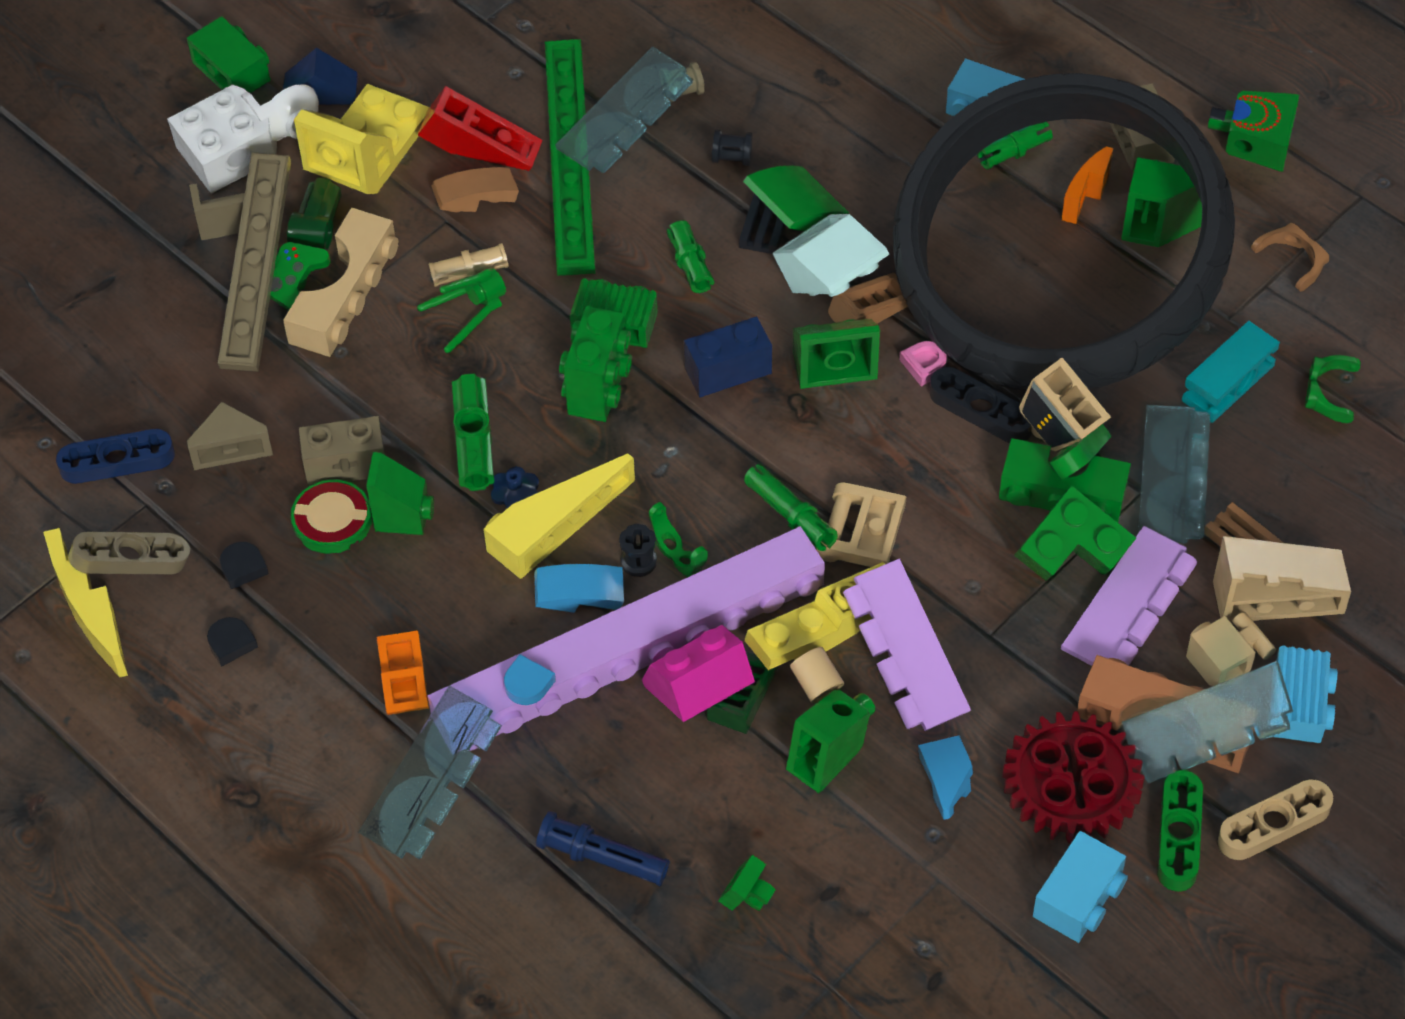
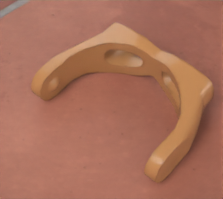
(1296, 237)

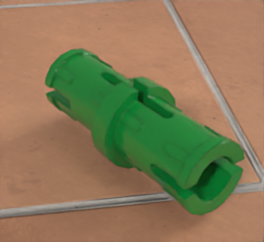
(1015, 144)
(690, 256)

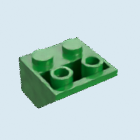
(1160, 204)

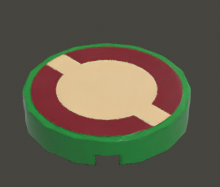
(331, 516)

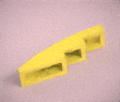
(89, 606)

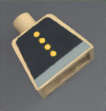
(1061, 407)

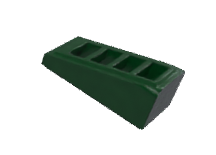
(742, 718)

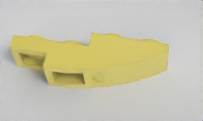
(814, 625)

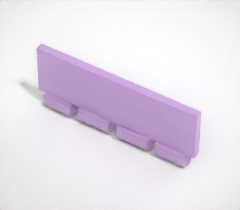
(1131, 599)
(914, 651)

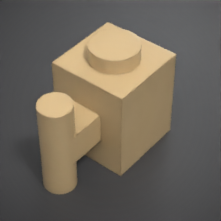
(1223, 652)

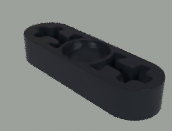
(972, 390)

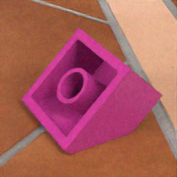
(700, 673)

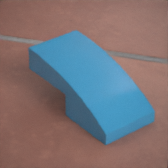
(575, 584)

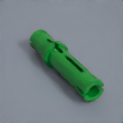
(791, 507)

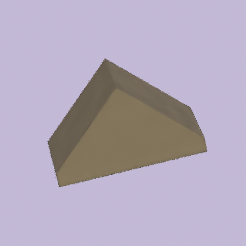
(228, 438)

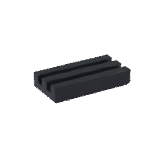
(757, 244)

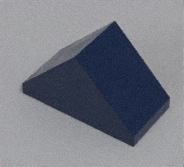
(327, 76)

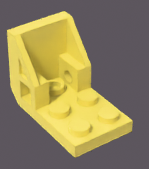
(364, 143)

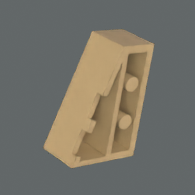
(1279, 580)

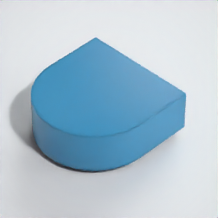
(527, 681)

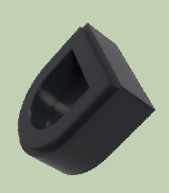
(242, 564)
(230, 639)

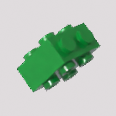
(595, 363)

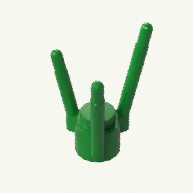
(481, 289)

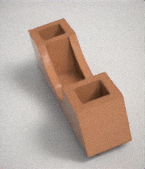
(1123, 692)

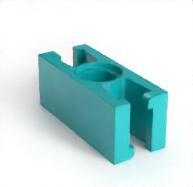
(1230, 371)

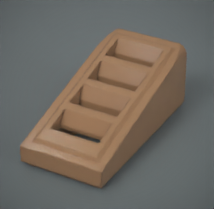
(848, 306)

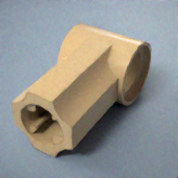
(816, 674)

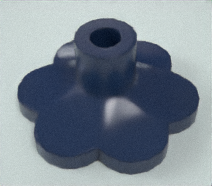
(513, 486)

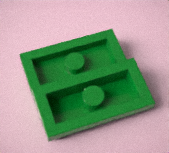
(794, 196)

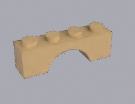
(322, 316)

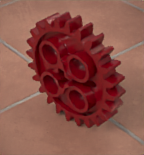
(1110, 771)

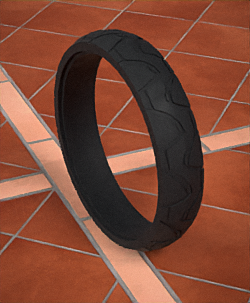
(1032, 103)

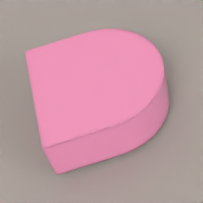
(923, 360)

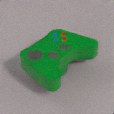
(292, 268)

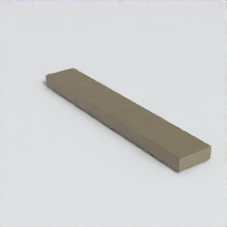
(254, 262)

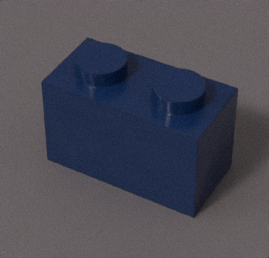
(728, 356)

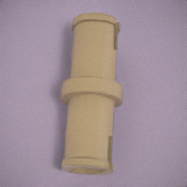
(468, 264)

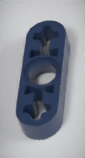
(128, 465)

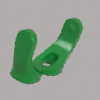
(1314, 396)
(664, 530)

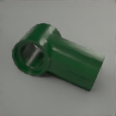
(315, 217)

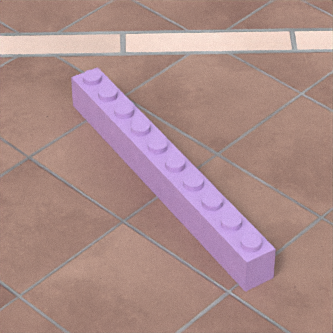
(652, 626)

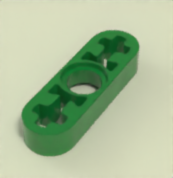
(1080, 453)
(1168, 843)

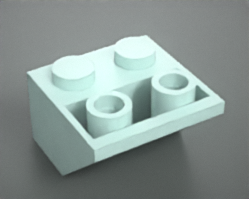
(829, 256)

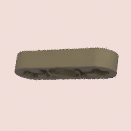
(143, 542)

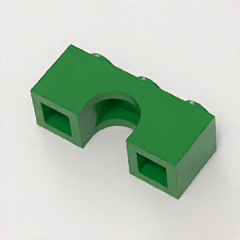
(1032, 482)

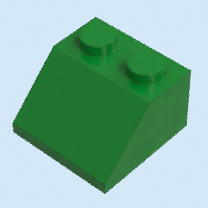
(836, 352)

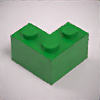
(1077, 527)

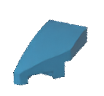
(948, 772)

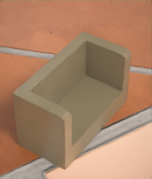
(217, 216)

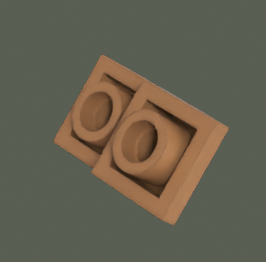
(466, 188)

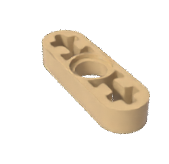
(1267, 836)

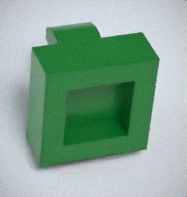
(747, 887)

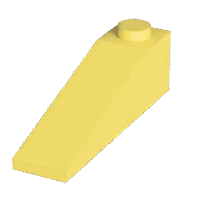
(545, 520)

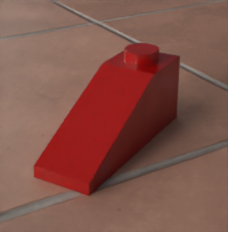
(477, 133)

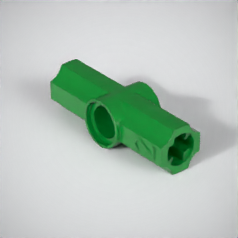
(472, 432)

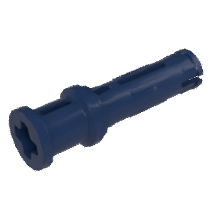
(582, 843)

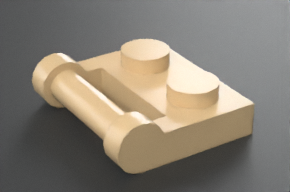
(874, 528)

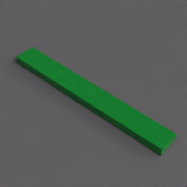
(569, 179)

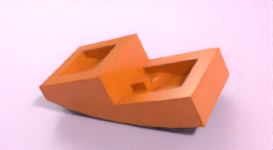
(1088, 182)
(402, 672)

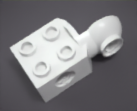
(230, 125)

